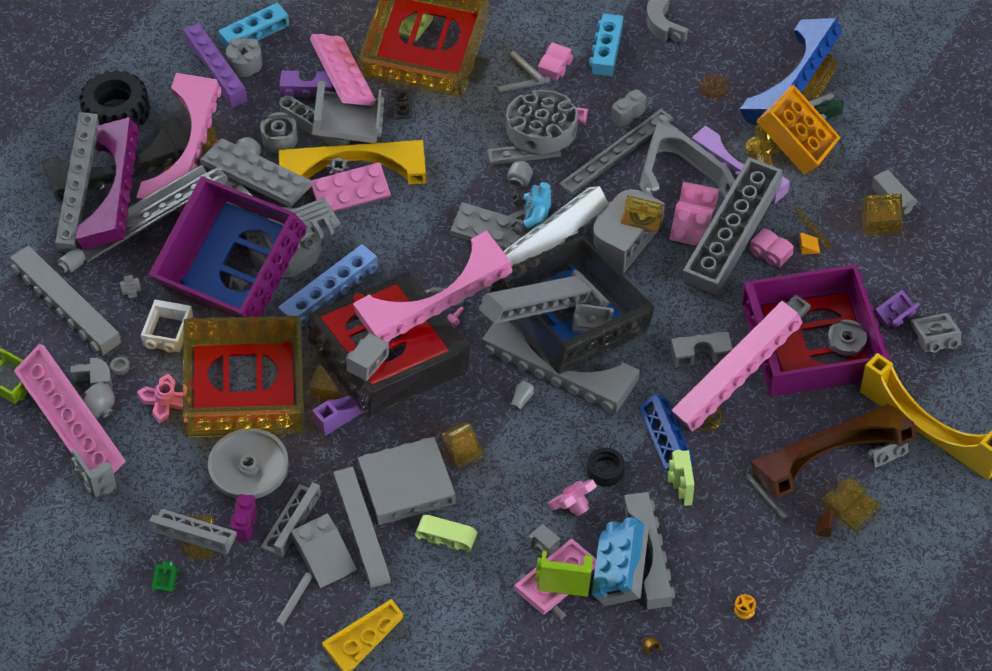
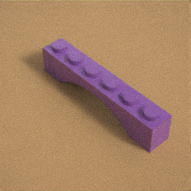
(204, 48)
(335, 413)

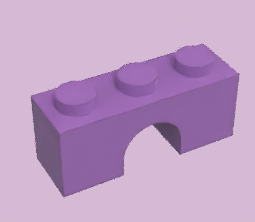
(293, 86)

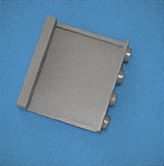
(346, 120)
(407, 480)

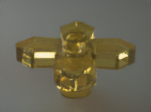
(761, 146)

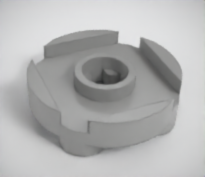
(847, 347)

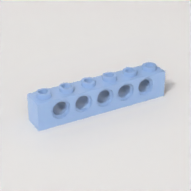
(331, 284)

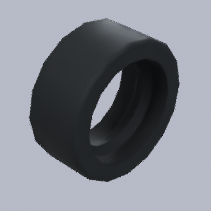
(604, 479)

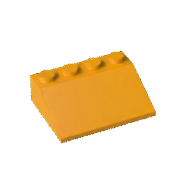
(798, 130)

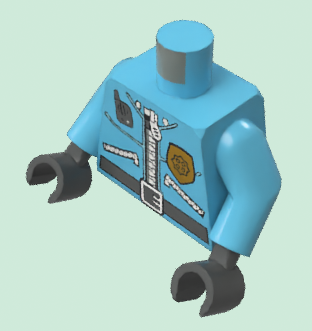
(536, 207)

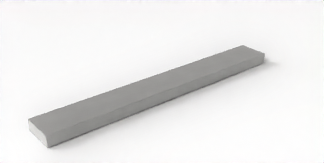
(612, 154)

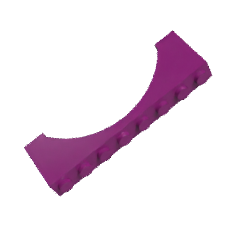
(110, 218)

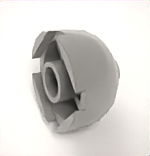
(100, 399)

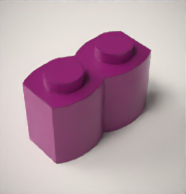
(244, 517)

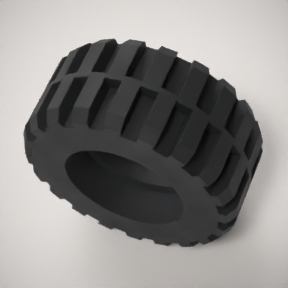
(116, 86)

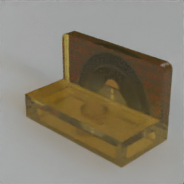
(642, 213)

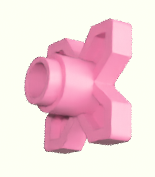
(162, 398)
(574, 497)

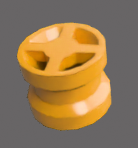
(745, 601)

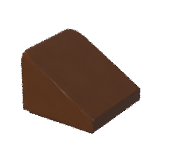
(825, 524)

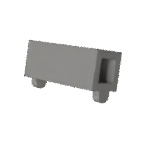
(887, 184)

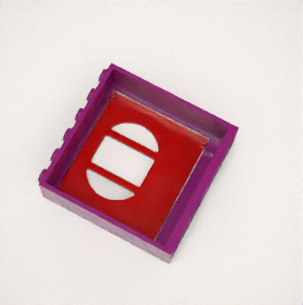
(831, 290)

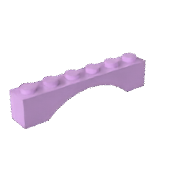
(711, 142)

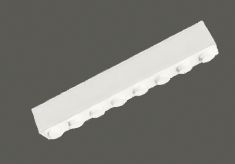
(559, 225)

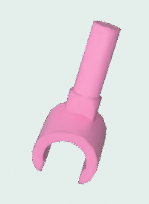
(453, 318)

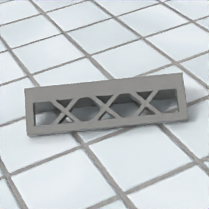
(296, 520)
(193, 534)

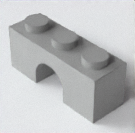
(684, 348)

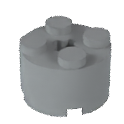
(244, 56)
(279, 132)

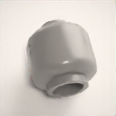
(519, 174)

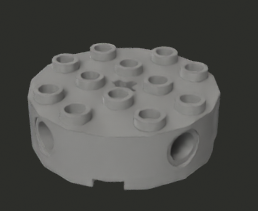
(542, 122)
(304, 257)

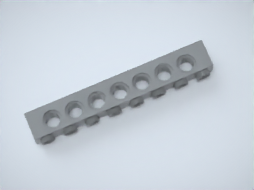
(77, 181)

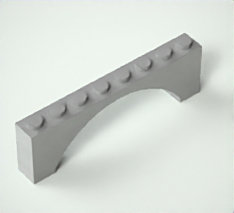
(605, 387)

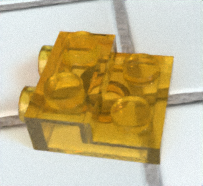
(851, 503)

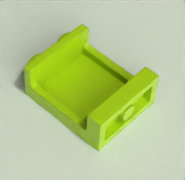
(564, 577)

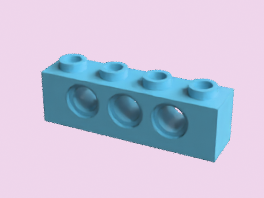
(256, 25)
(606, 45)

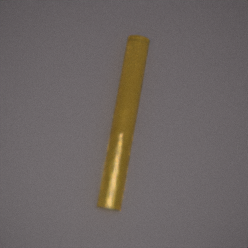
(813, 228)

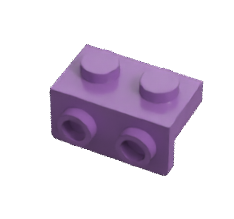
(894, 309)

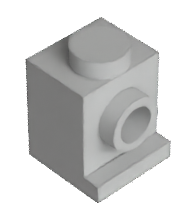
(544, 540)

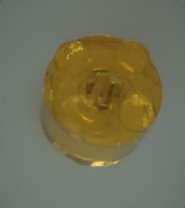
(462, 444)

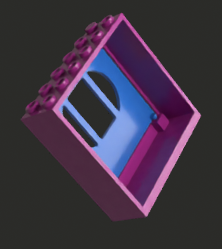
(205, 237)

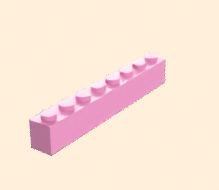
(737, 366)

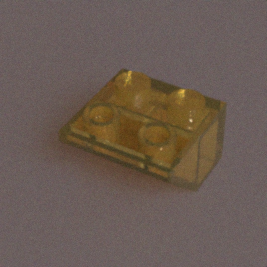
(882, 214)

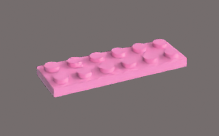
(342, 70)

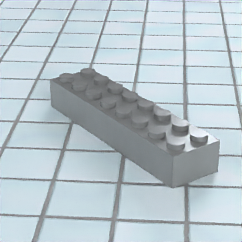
(732, 226)

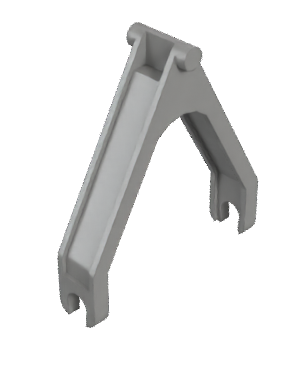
(669, 139)

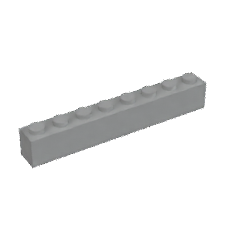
(534, 299)
(65, 300)

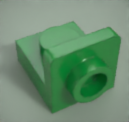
(165, 576)

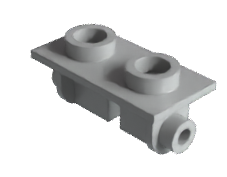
(889, 452)

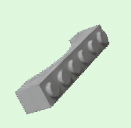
(656, 585)

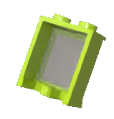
(10, 385)

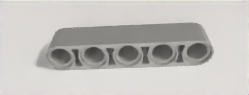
(304, 119)

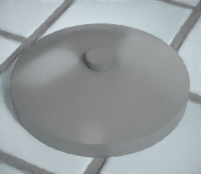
(248, 463)

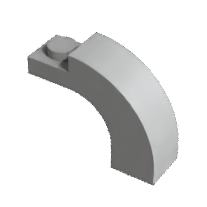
(660, 25)

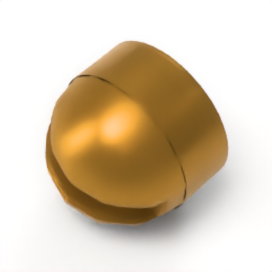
(649, 642)

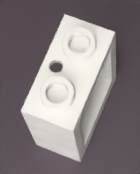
(165, 310)

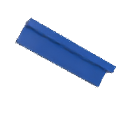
(668, 424)

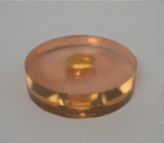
(713, 92)

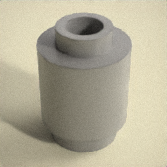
(71, 261)

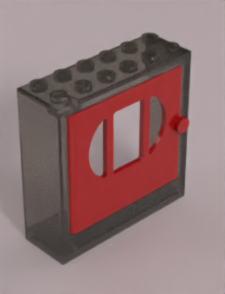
(431, 355)

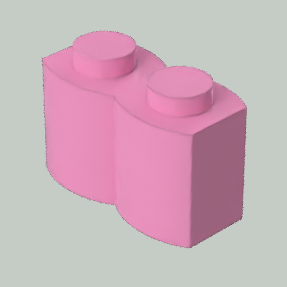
(555, 61)
(771, 248)

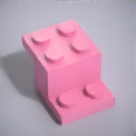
(693, 213)

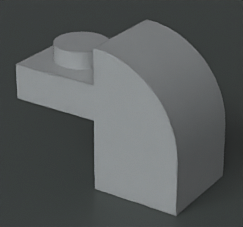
(92, 372)

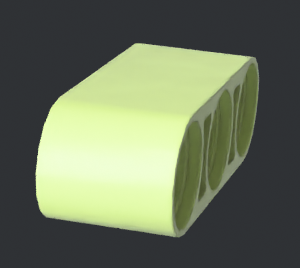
(446, 532)

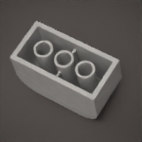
(617, 241)

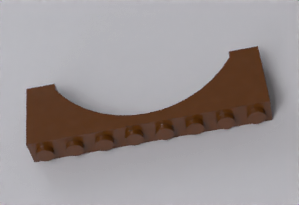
(883, 425)

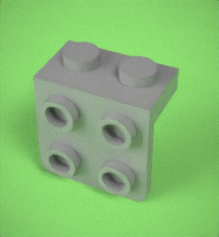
(97, 481)

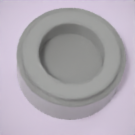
(119, 365)

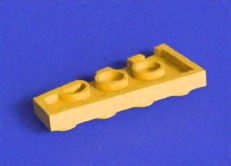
(357, 640)

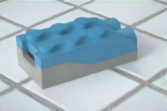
(620, 562)

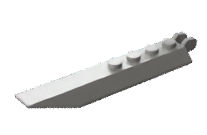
(159, 205)

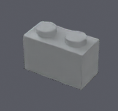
(367, 356)

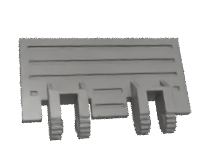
(315, 216)

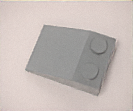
(323, 550)

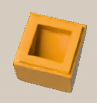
(808, 244)

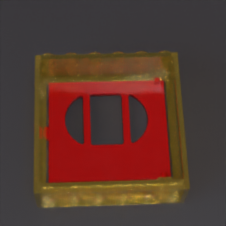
(420, 67)
(226, 411)

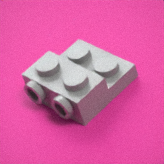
(936, 332)

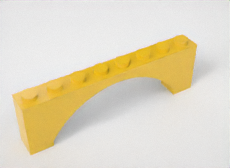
(403, 157)
(884, 387)

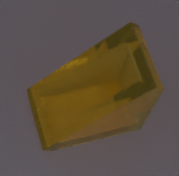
(323, 386)

